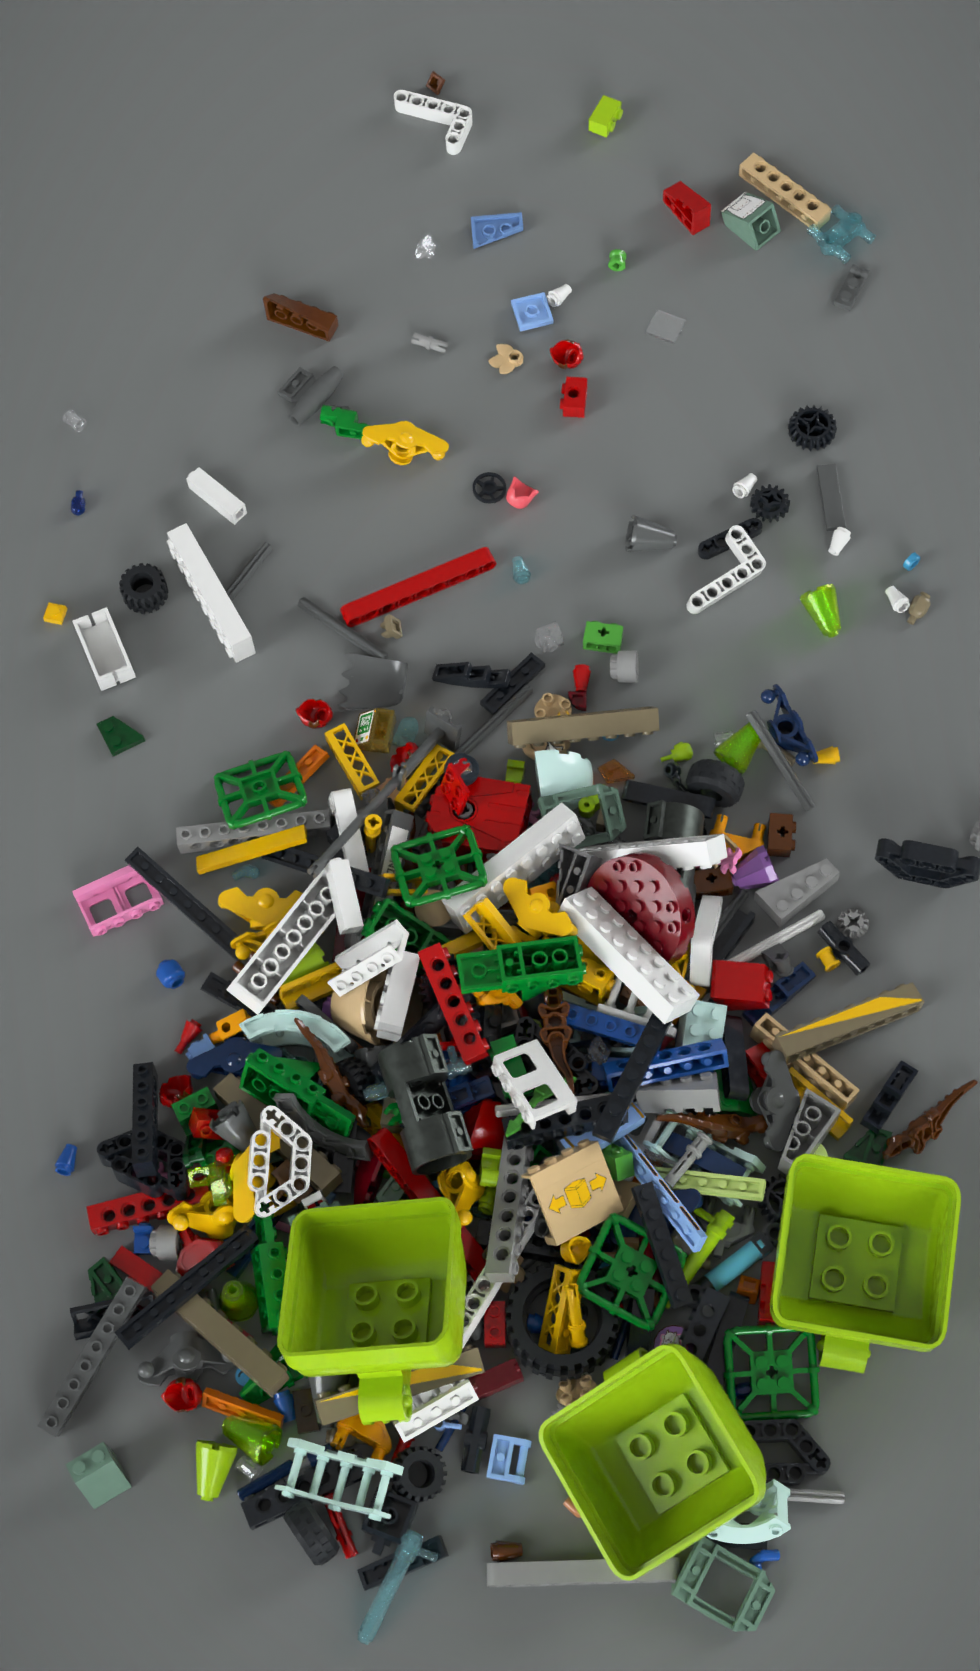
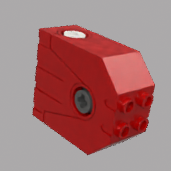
(494, 811)

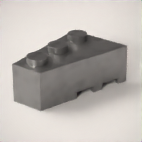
(575, 871)

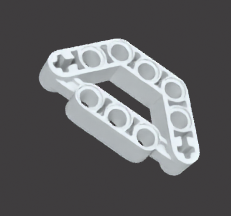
(292, 1193)

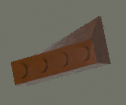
(300, 316)

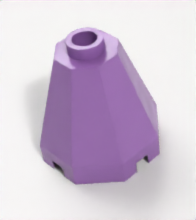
(755, 870)

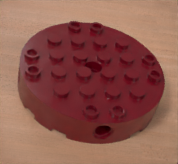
(650, 900)

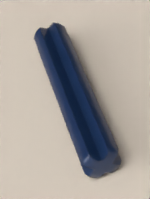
(265, 1480)

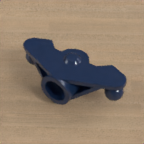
(790, 720)
(227, 1058)
(689, 1198)

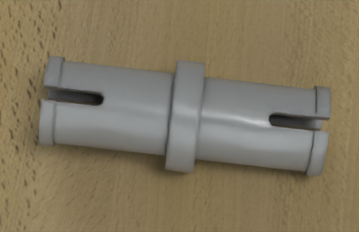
(429, 343)

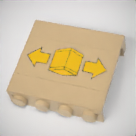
(574, 1191)

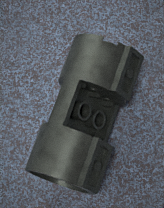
(674, 820)
(433, 1131)

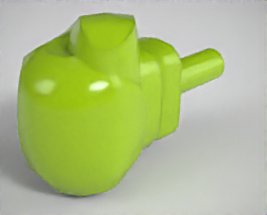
(681, 752)

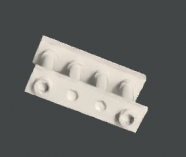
(628, 1013)
(435, 1406)

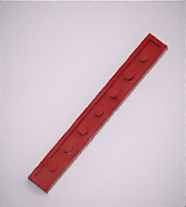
(140, 1270)

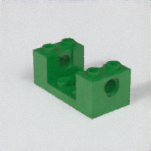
(183, 1111)

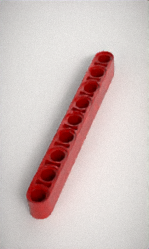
(418, 587)
(417, 1187)

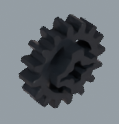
(772, 501)

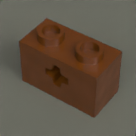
(778, 825)
(721, 885)

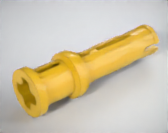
(372, 830)
(576, 1324)

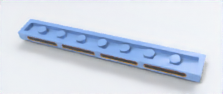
(669, 1203)

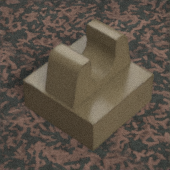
(392, 627)

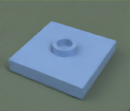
(532, 311)

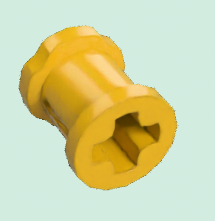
(828, 959)

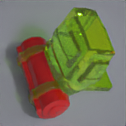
(218, 1176)

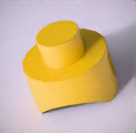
(575, 1249)

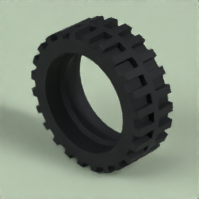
(547, 1362)

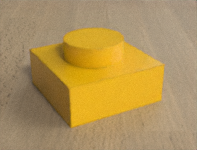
(55, 613)

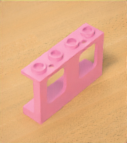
(113, 888)

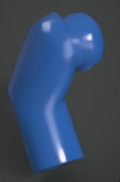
(764, 1555)

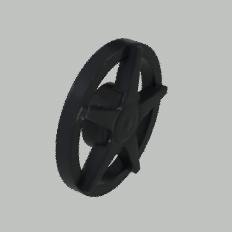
(489, 488)

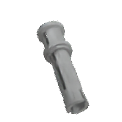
(692, 1153)

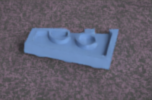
(494, 227)

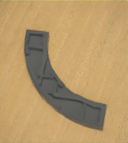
(320, 1135)

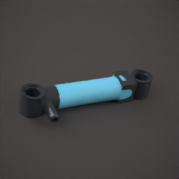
(756, 1249)

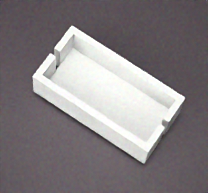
(104, 649)
(396, 997)

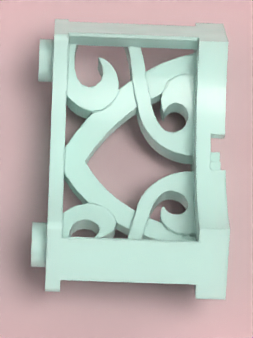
(766, 1525)

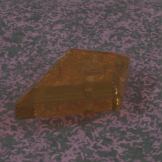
(615, 772)

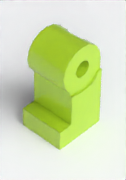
(515, 771)
(588, 806)
(489, 1167)

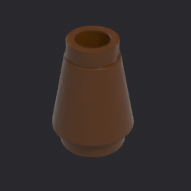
(504, 1550)

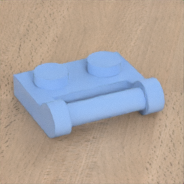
(501, 1458)

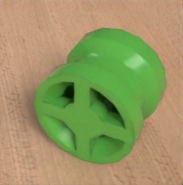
(617, 260)

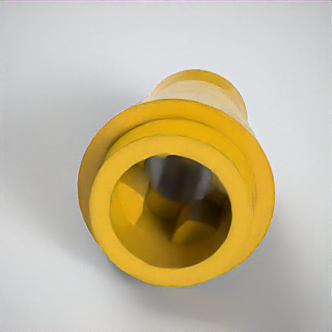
(828, 755)

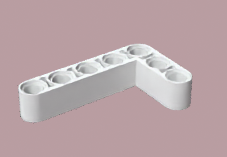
(440, 111)
(730, 577)
(343, 808)
(703, 940)

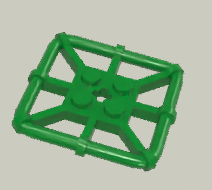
(252, 796)
(449, 864)
(618, 1275)
(781, 1382)

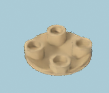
(551, 704)
(432, 913)
(574, 1389)

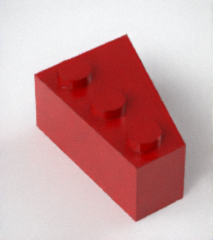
(688, 207)
(766, 1282)

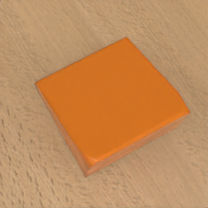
(749, 1287)

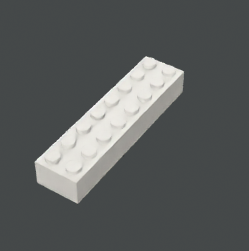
(210, 593)
(677, 852)
(522, 859)
(285, 946)
(629, 955)

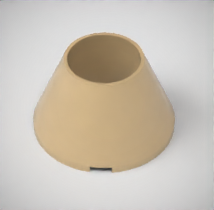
(358, 1009)

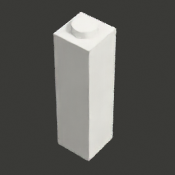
(216, 495)
(343, 896)

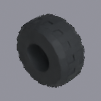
(717, 781)
(311, 1532)

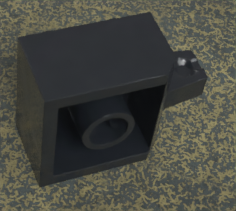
(390, 1532)

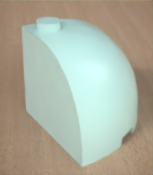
(562, 773)

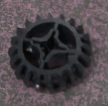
(804, 421)
(777, 1197)

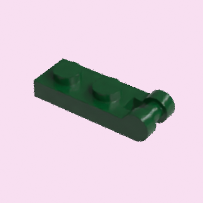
(194, 1150)

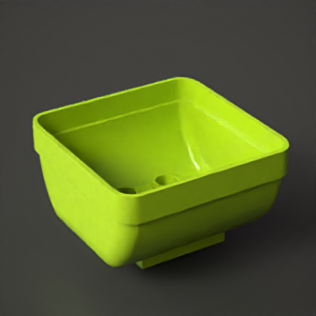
(865, 1257)
(375, 1297)
(654, 1458)

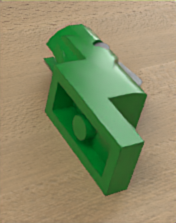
(343, 419)

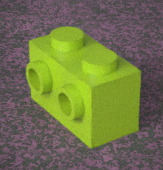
(605, 116)

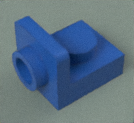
(141, 1238)

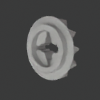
(853, 931)

